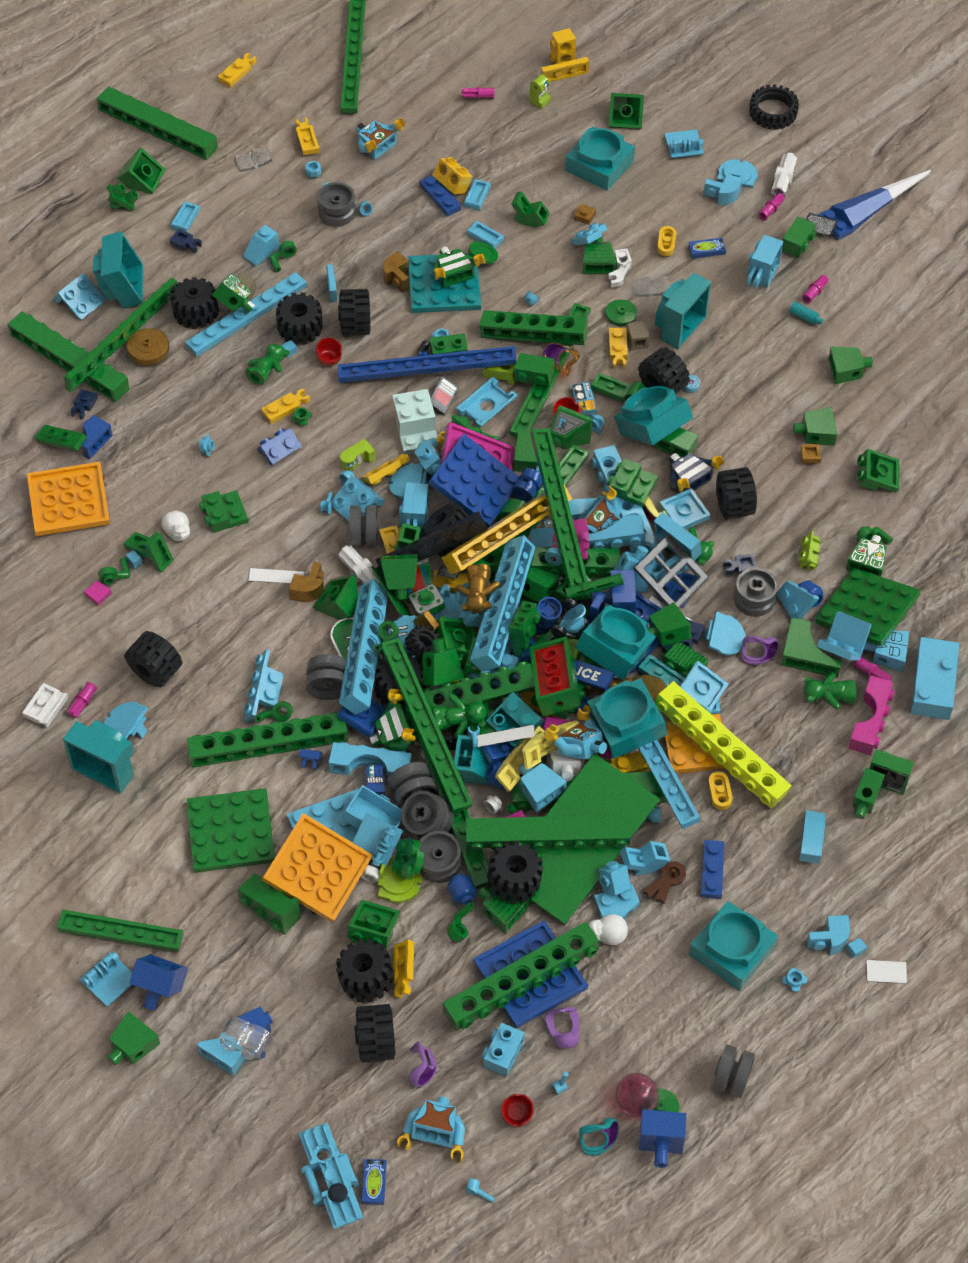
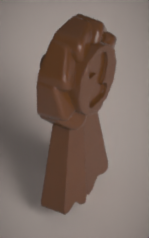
(672, 874)

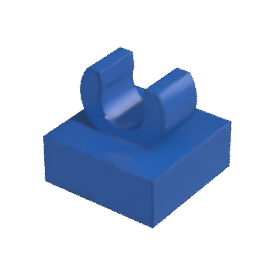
(310, 755)

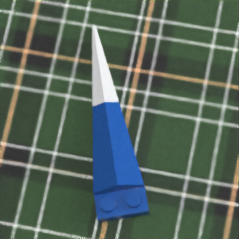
(856, 211)

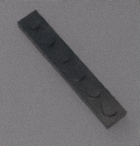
(442, 538)

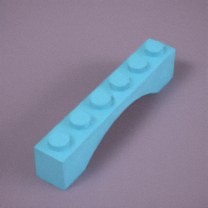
(625, 532)

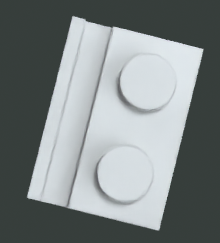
(45, 705)

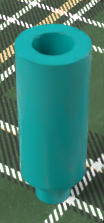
(805, 313)

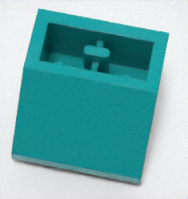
(514, 714)
(470, 761)

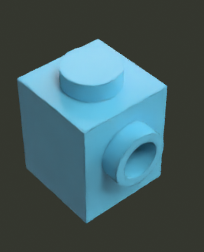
(614, 878)

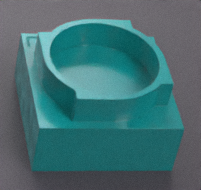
(600, 157)
(119, 270)
(683, 309)
(652, 414)
(616, 640)
(627, 717)
(100, 754)
(733, 945)

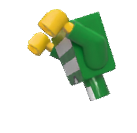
(455, 266)
(394, 725)

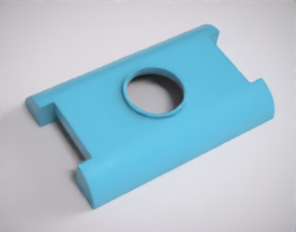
(487, 392)

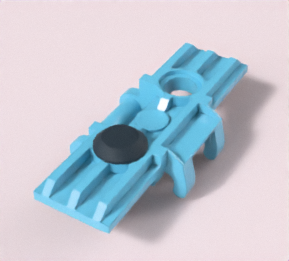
(338, 1174)

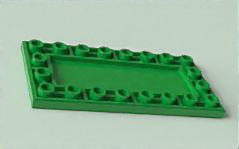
(573, 872)

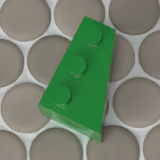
(269, 904)

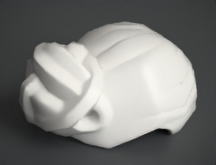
(176, 525)
(610, 929)

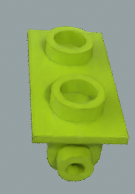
(810, 545)

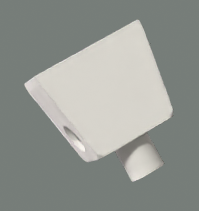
(564, 766)

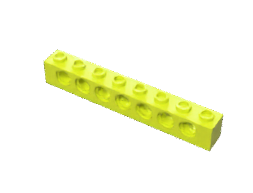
(719, 735)

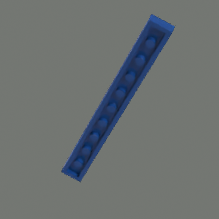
(427, 364)

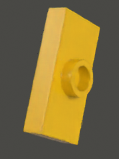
(440, 581)

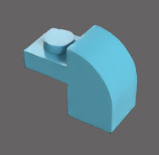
(725, 192)
(647, 859)
(834, 937)

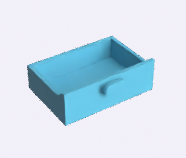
(665, 525)
(373, 804)

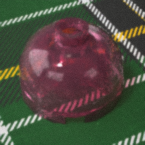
(636, 1093)

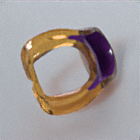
(554, 351)

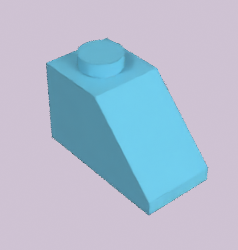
(261, 245)
(218, 1055)

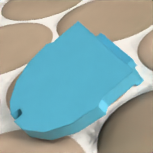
(740, 169)
(408, 473)
(724, 634)
(128, 719)

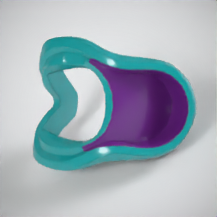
(611, 1132)

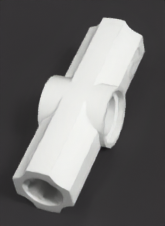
(784, 174)
(357, 565)

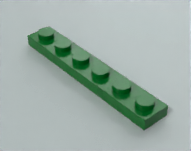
(120, 930)

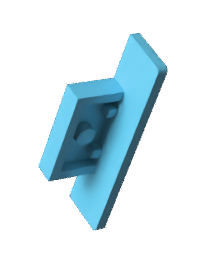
(264, 688)

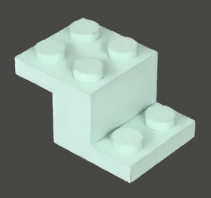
(414, 419)

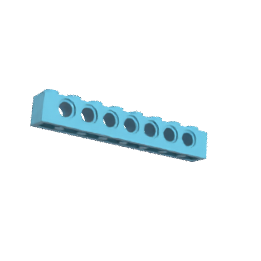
(605, 463)
(504, 600)
(361, 656)

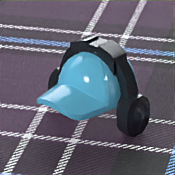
(573, 621)

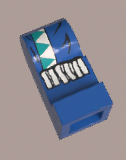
(375, 778)

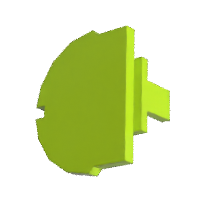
(395, 888)

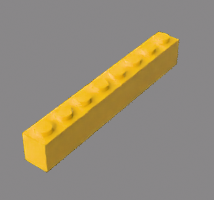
(498, 534)

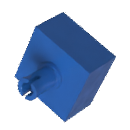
(622, 595)
(157, 977)
(662, 1133)

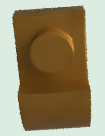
(395, 270)
(307, 588)

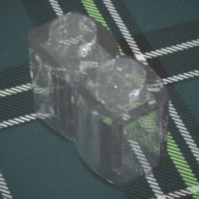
(244, 1038)

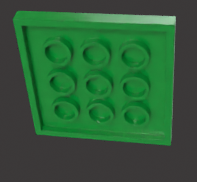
(872, 600)
(230, 830)

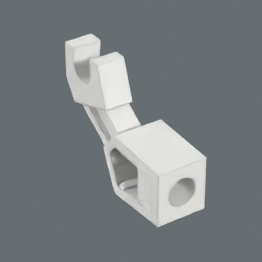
(623, 264)

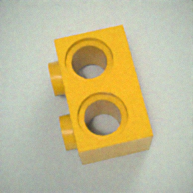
(562, 46)
(452, 175)

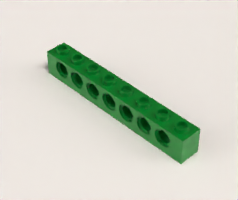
(605, 556)
(262, 747)
(525, 966)

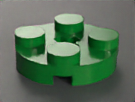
(408, 859)

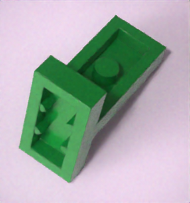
(151, 548)

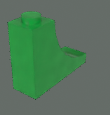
(803, 653)

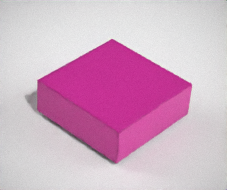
(97, 592)

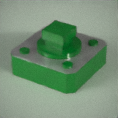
(427, 599)

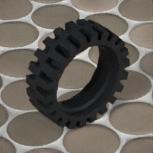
(774, 120)

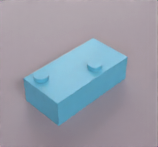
(935, 678)

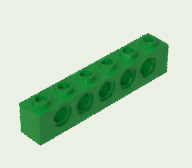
(533, 327)
(484, 679)

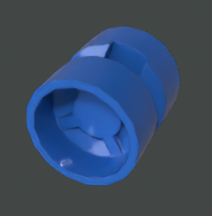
(527, 485)
(550, 612)

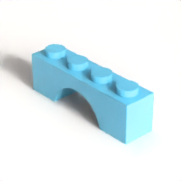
(347, 757)

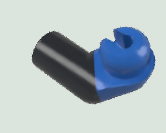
(422, 350)

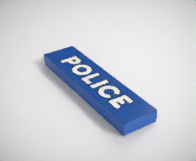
(593, 675)

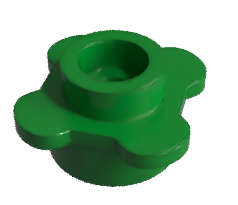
(301, 416)

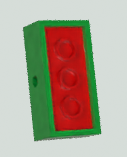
(555, 676)

